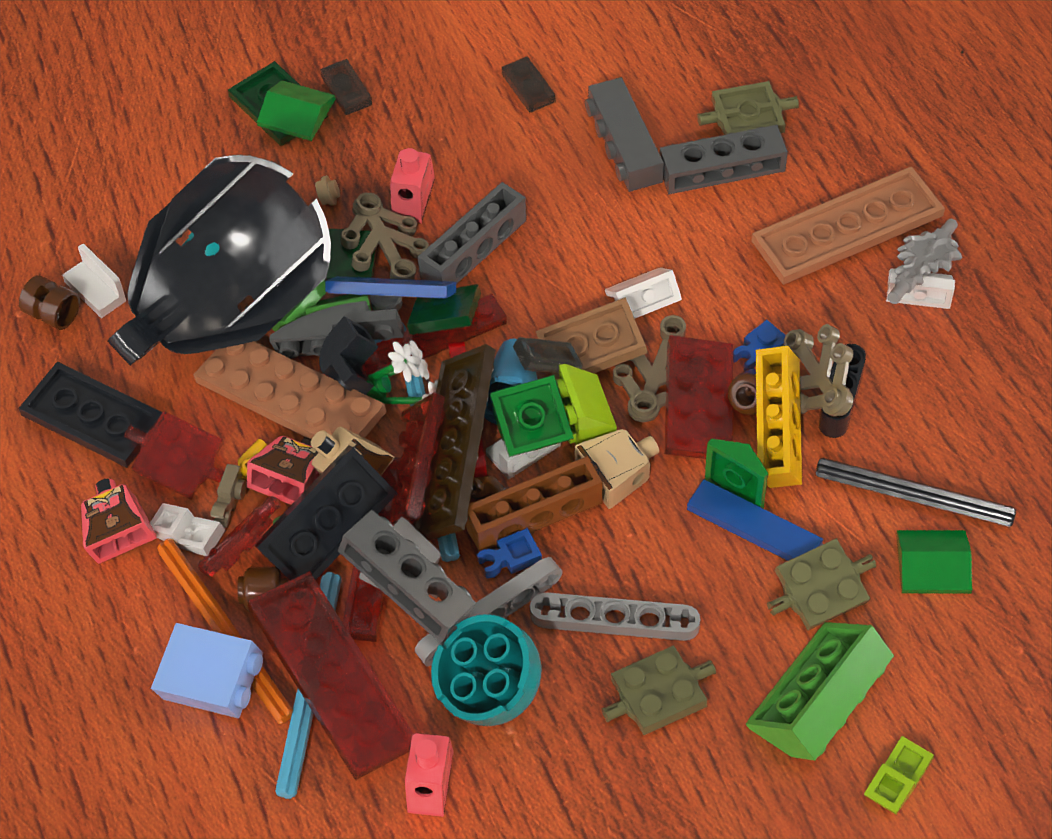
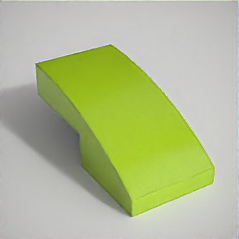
(899, 775)

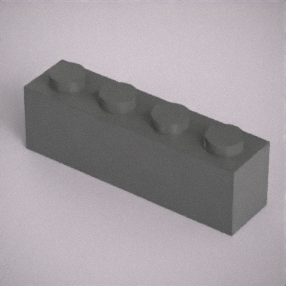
(624, 134)

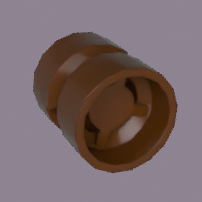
(49, 302)

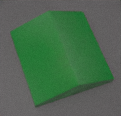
(294, 110)
(531, 416)
(737, 470)
(934, 561)

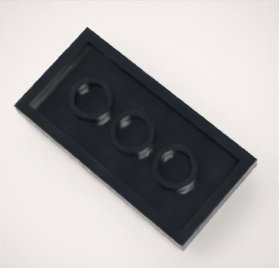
(89, 413)
(314, 525)

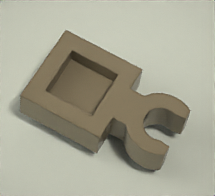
(229, 492)

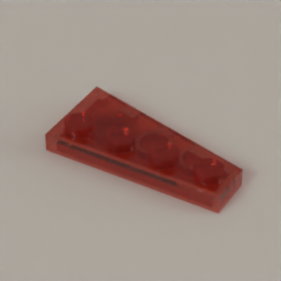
(419, 448)

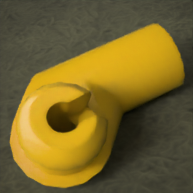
(252, 451)

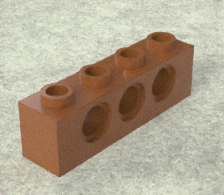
(535, 503)

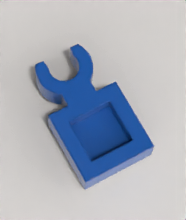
(762, 337)
(514, 552)

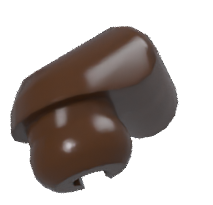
(485, 487)

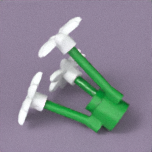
(410, 366)

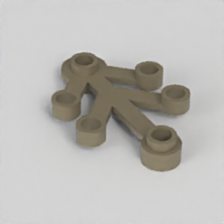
(370, 209)
(653, 375)
(836, 396)

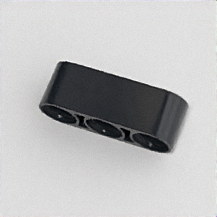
(837, 426)

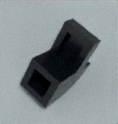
(344, 354)

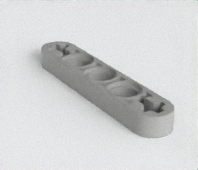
(504, 599)
(628, 626)

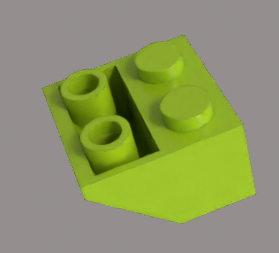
(584, 404)

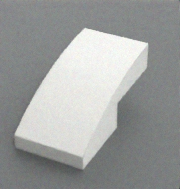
(185, 530)

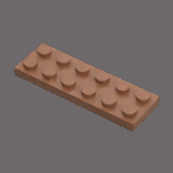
(847, 225)
(287, 391)

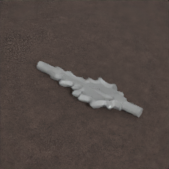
(922, 256)

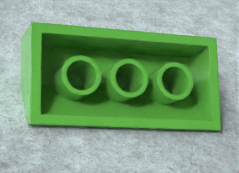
(821, 689)

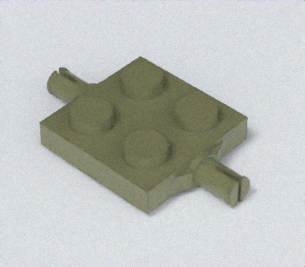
(747, 108)
(821, 584)
(658, 690)

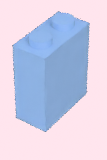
(208, 670)

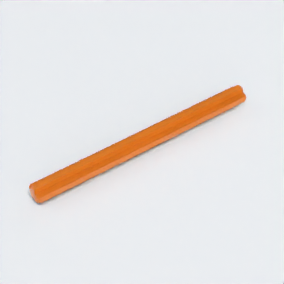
(220, 623)

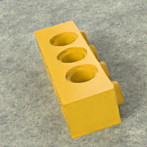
(779, 415)

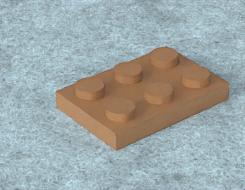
(600, 336)

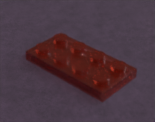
(697, 395)

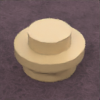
(327, 191)

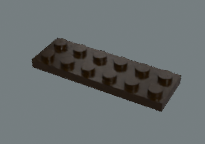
(465, 385)

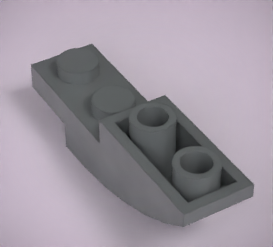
(309, 332)

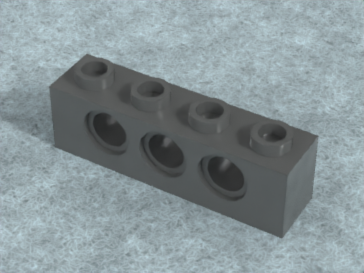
(723, 159)
(474, 236)
(411, 594)

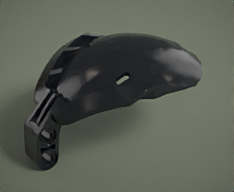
(267, 250)

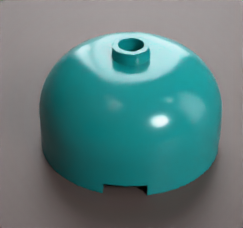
(486, 671)

